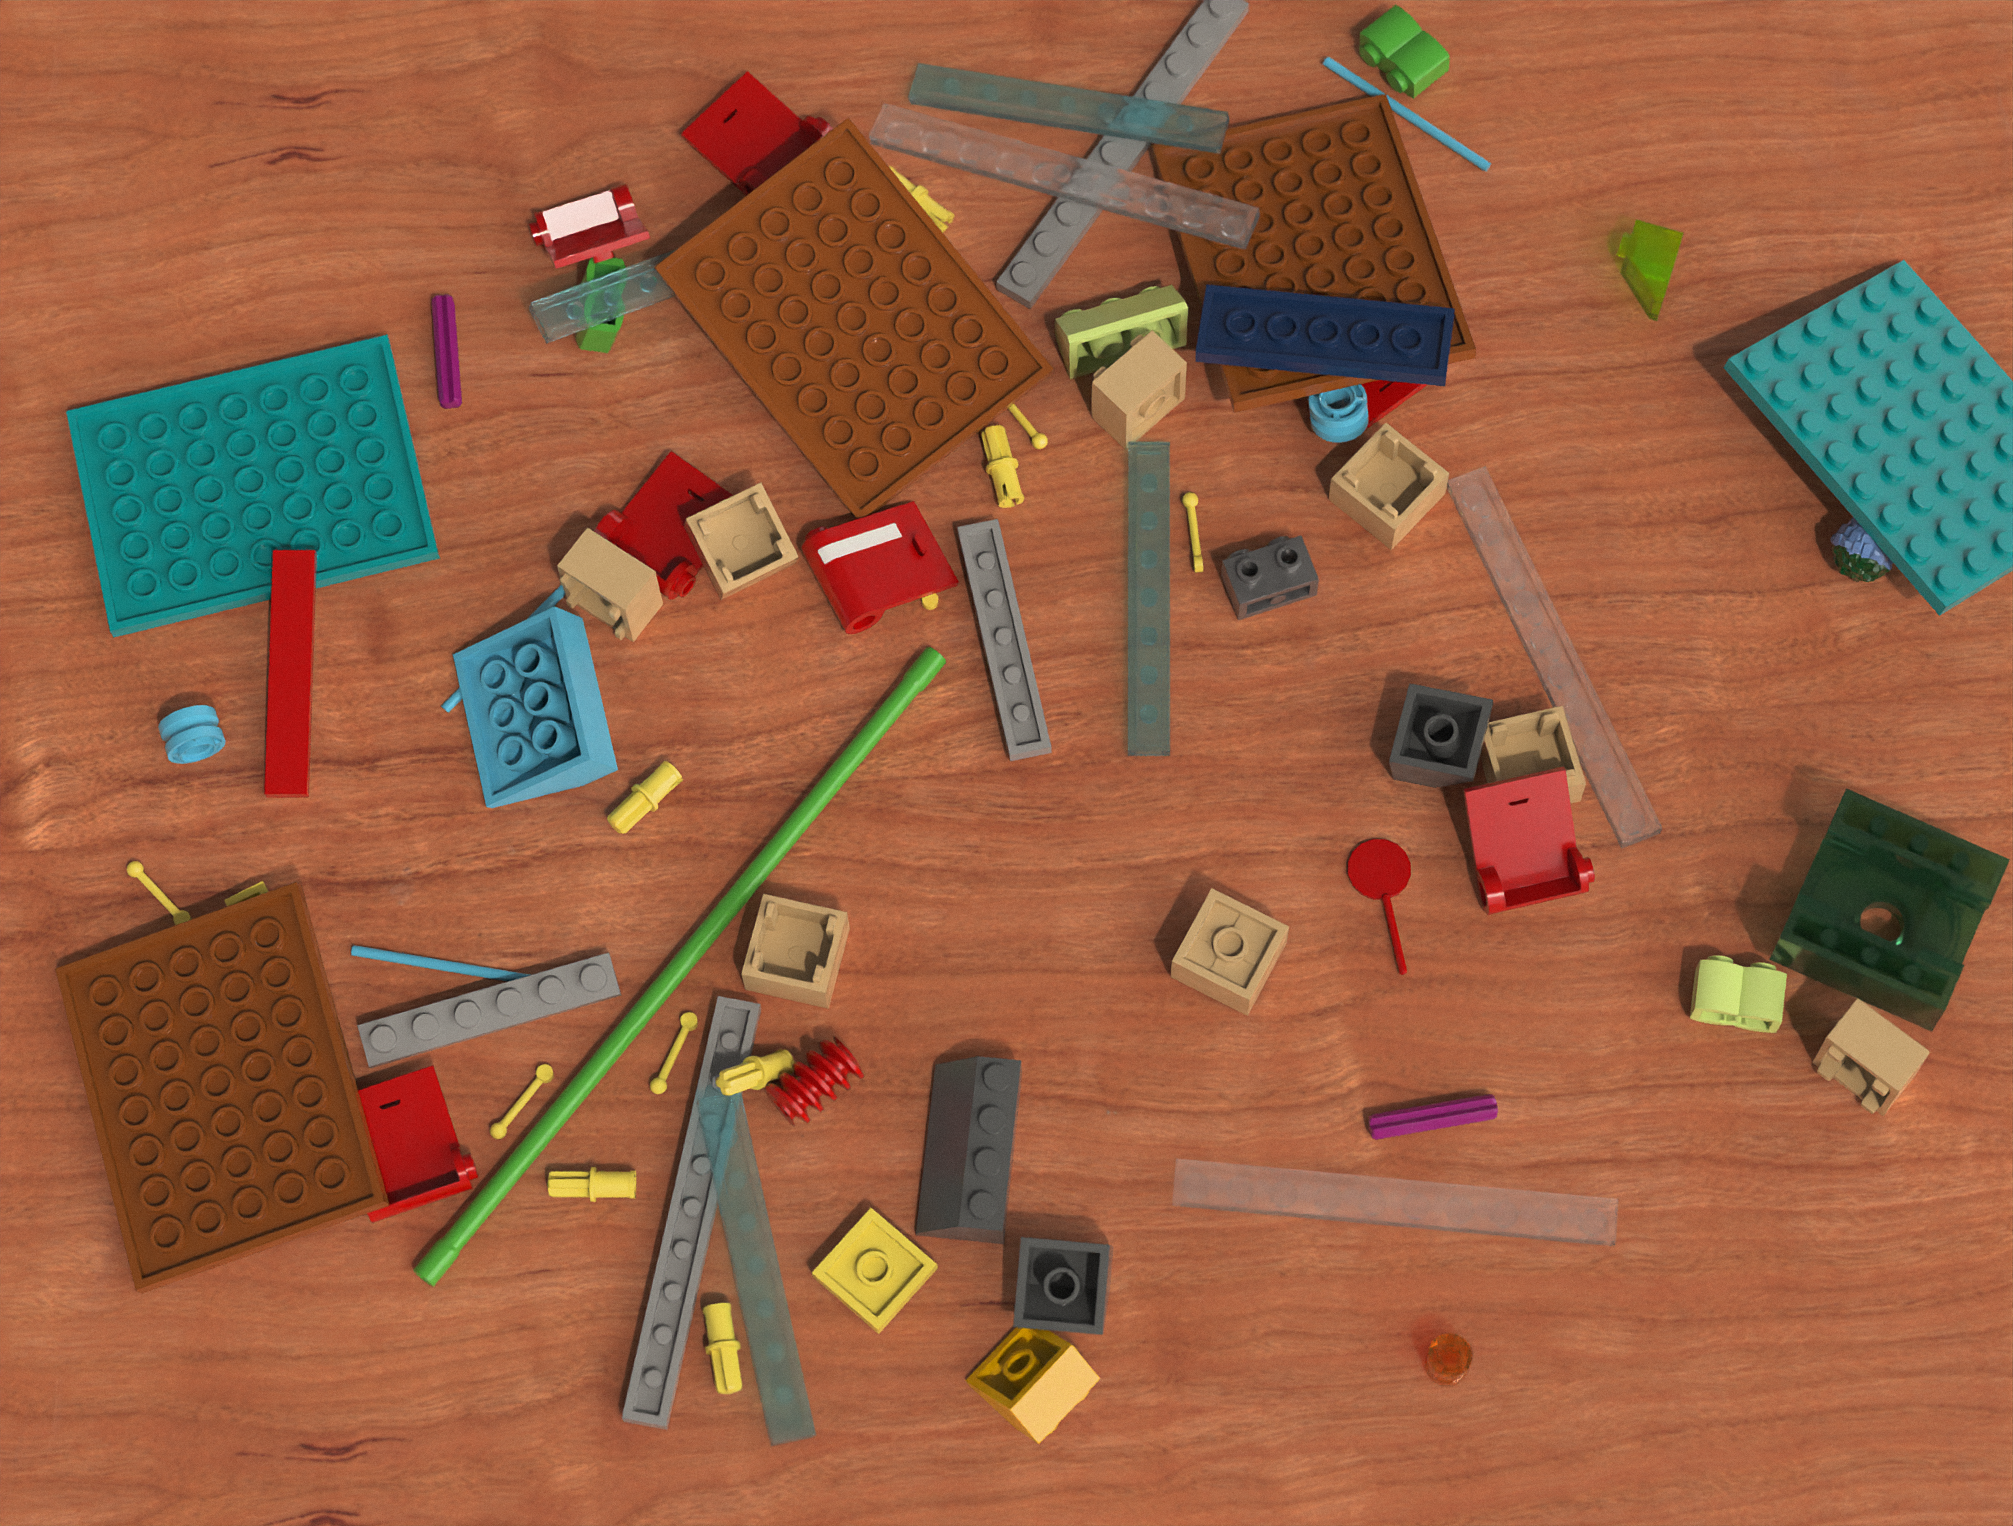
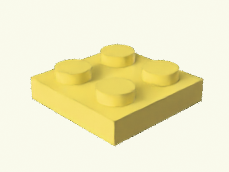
(874, 1270)

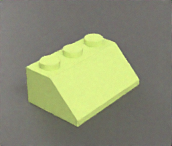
(1105, 332)

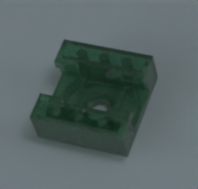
(1917, 873)

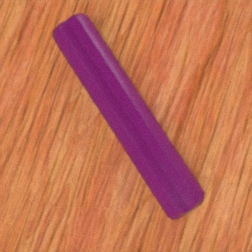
(446, 351)
(1433, 1116)

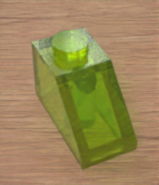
(1649, 263)

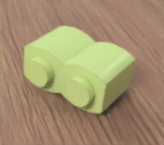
(1738, 994)

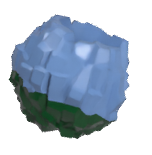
(1858, 554)

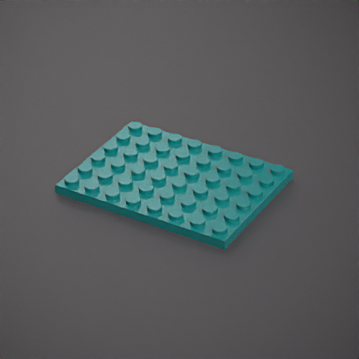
(1899, 426)
(221, 470)

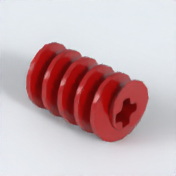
(814, 1081)

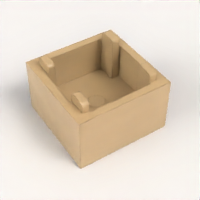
(1138, 389)
(1388, 486)
(740, 541)
(610, 585)
(1532, 745)
(795, 951)
(1229, 951)
(1870, 1057)

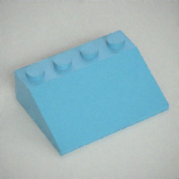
(535, 709)

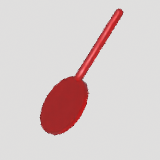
(1379, 872)

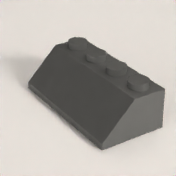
(970, 1149)

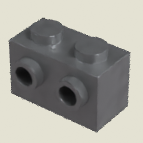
(1269, 576)

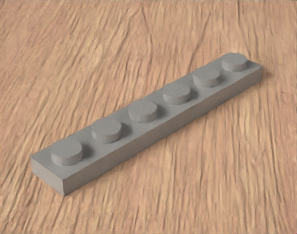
(1004, 640)
(489, 1010)

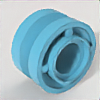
(1339, 413)
(191, 734)

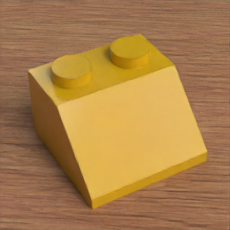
(1033, 1380)

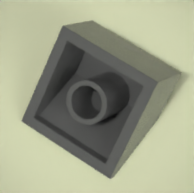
(1439, 737)
(1063, 1285)

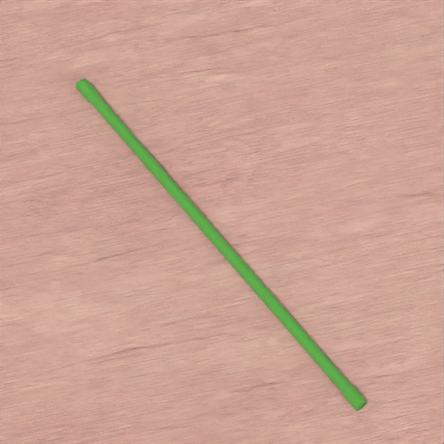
(447, 1249)

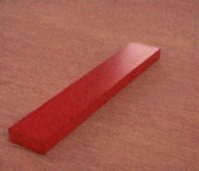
(290, 674)

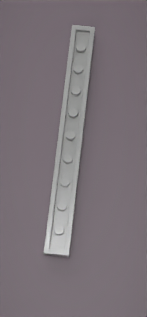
(1168, 82)
(686, 1232)

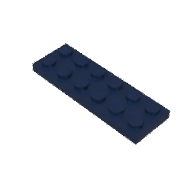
(1325, 335)

